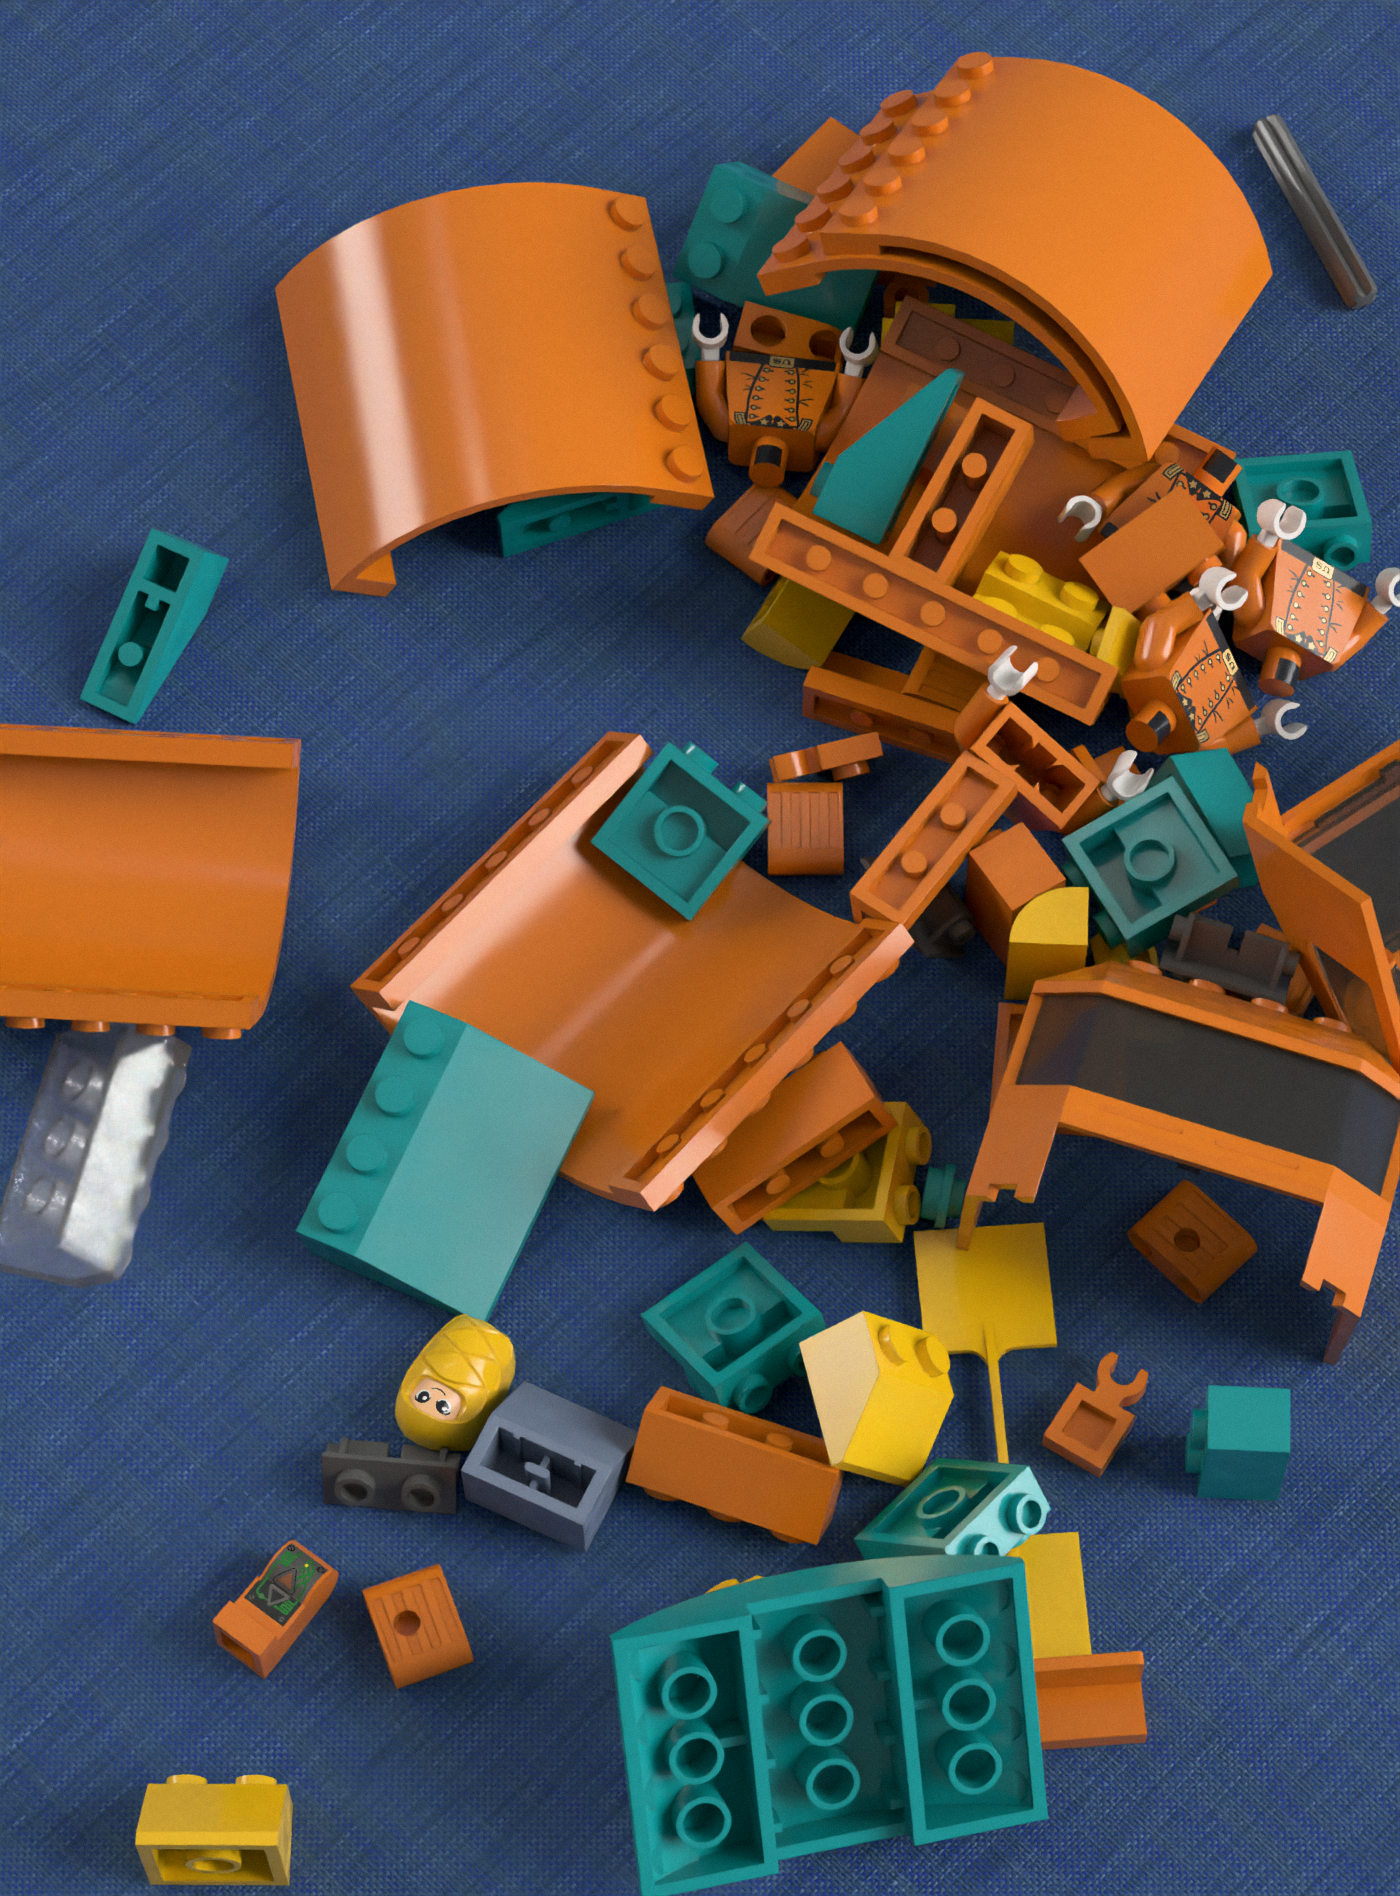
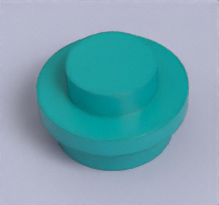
(942, 1195)

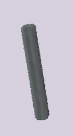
(1314, 212)

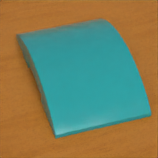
(828, 1715)

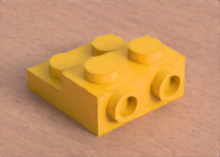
(1041, 600)
(868, 1194)

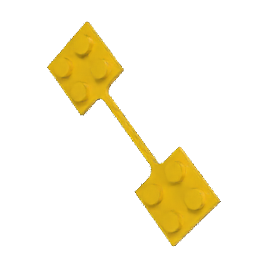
(986, 1306)

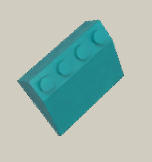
(444, 1164)

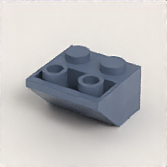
(549, 1465)

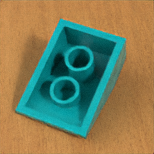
(735, 235)

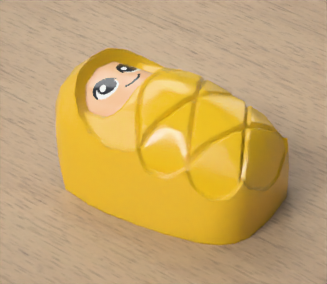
(455, 1385)

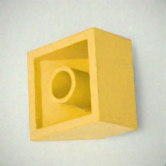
(878, 1395)
(216, 1832)

